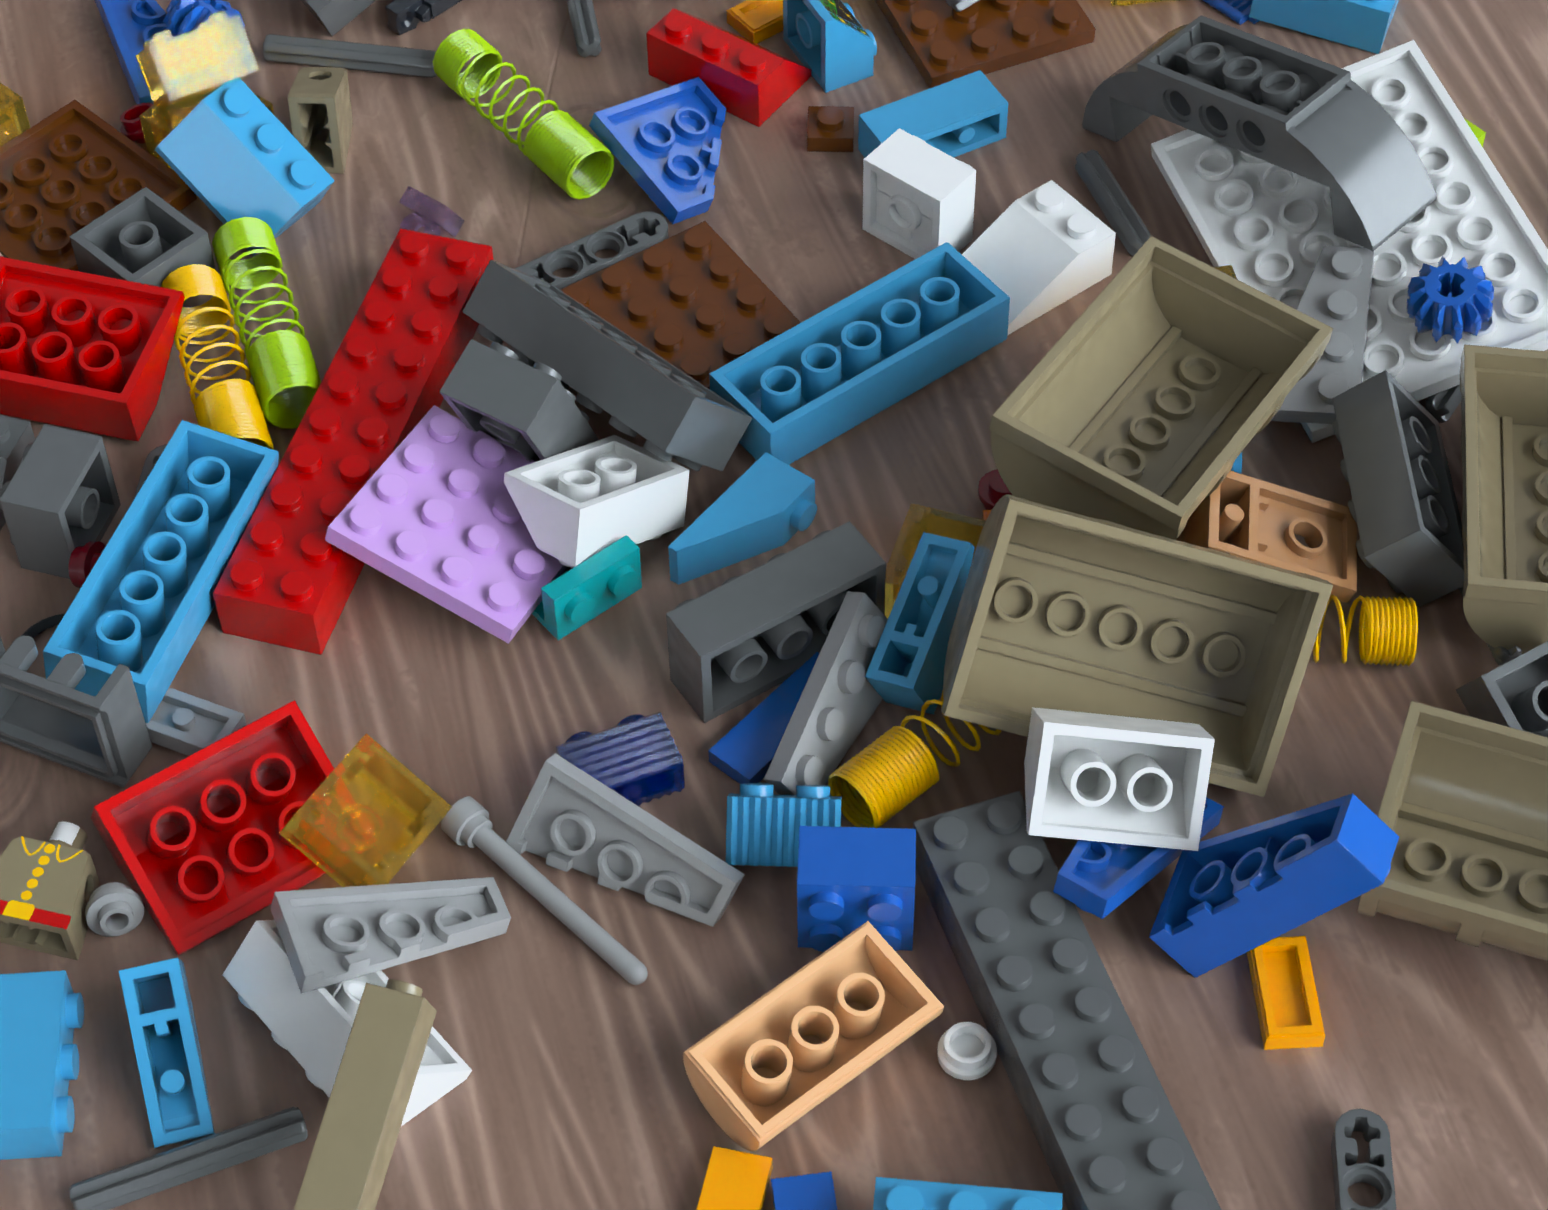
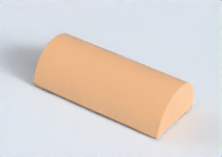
(808, 1037)

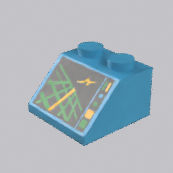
(829, 41)

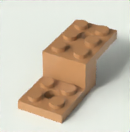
(1260, 523)

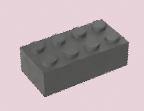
(1400, 489)
(767, 620)

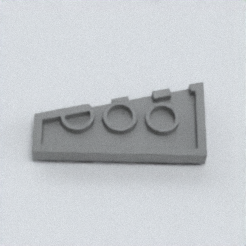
(1341, 299)
(834, 700)
(603, 834)
(375, 927)

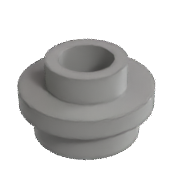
(114, 910)

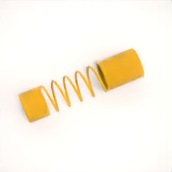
(231, 403)
(1385, 630)
(894, 770)

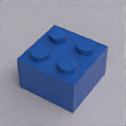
(855, 879)

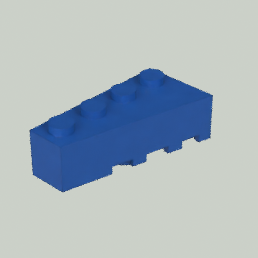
(1270, 880)

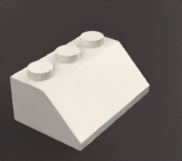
(597, 496)
(1116, 779)

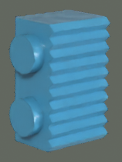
(765, 826)

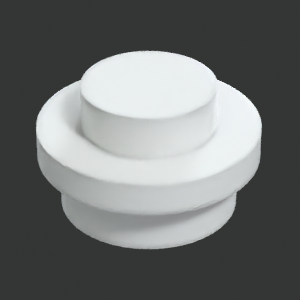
(967, 1051)

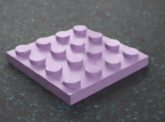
(449, 526)

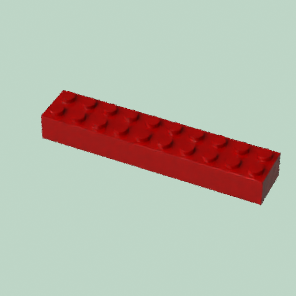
(384, 378)

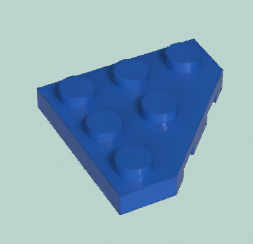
(668, 145)

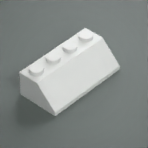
(319, 1021)

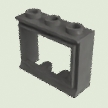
(102, 747)

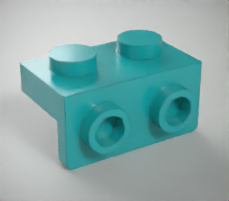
(590, 588)

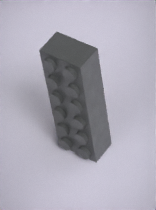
(607, 368)

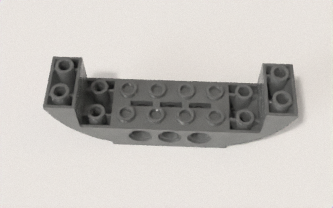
(1277, 110)

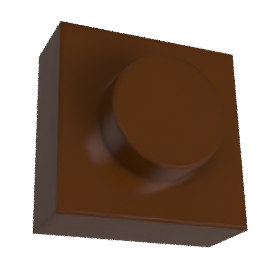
(830, 129)

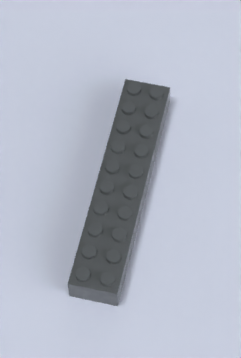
(1055, 1014)

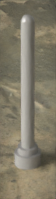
(470, 825)

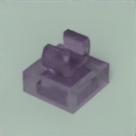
(428, 213)

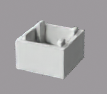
(917, 196)

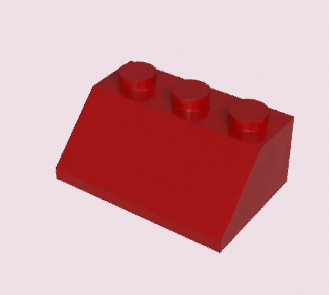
(738, 72)

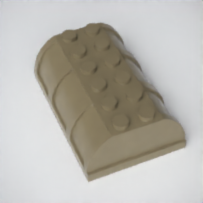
(1152, 393)
(1505, 494)
(1134, 628)
(1469, 831)

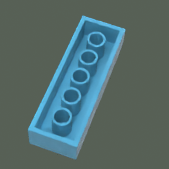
(863, 354)
(164, 563)

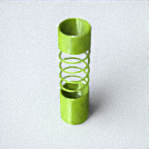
(554, 141)
(281, 359)

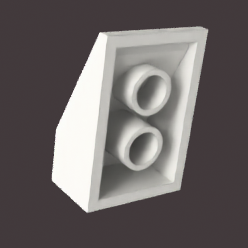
(1043, 252)

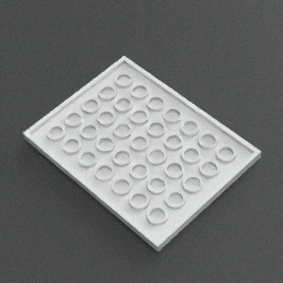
(1277, 222)

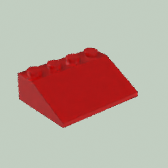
(83, 347)
(207, 830)

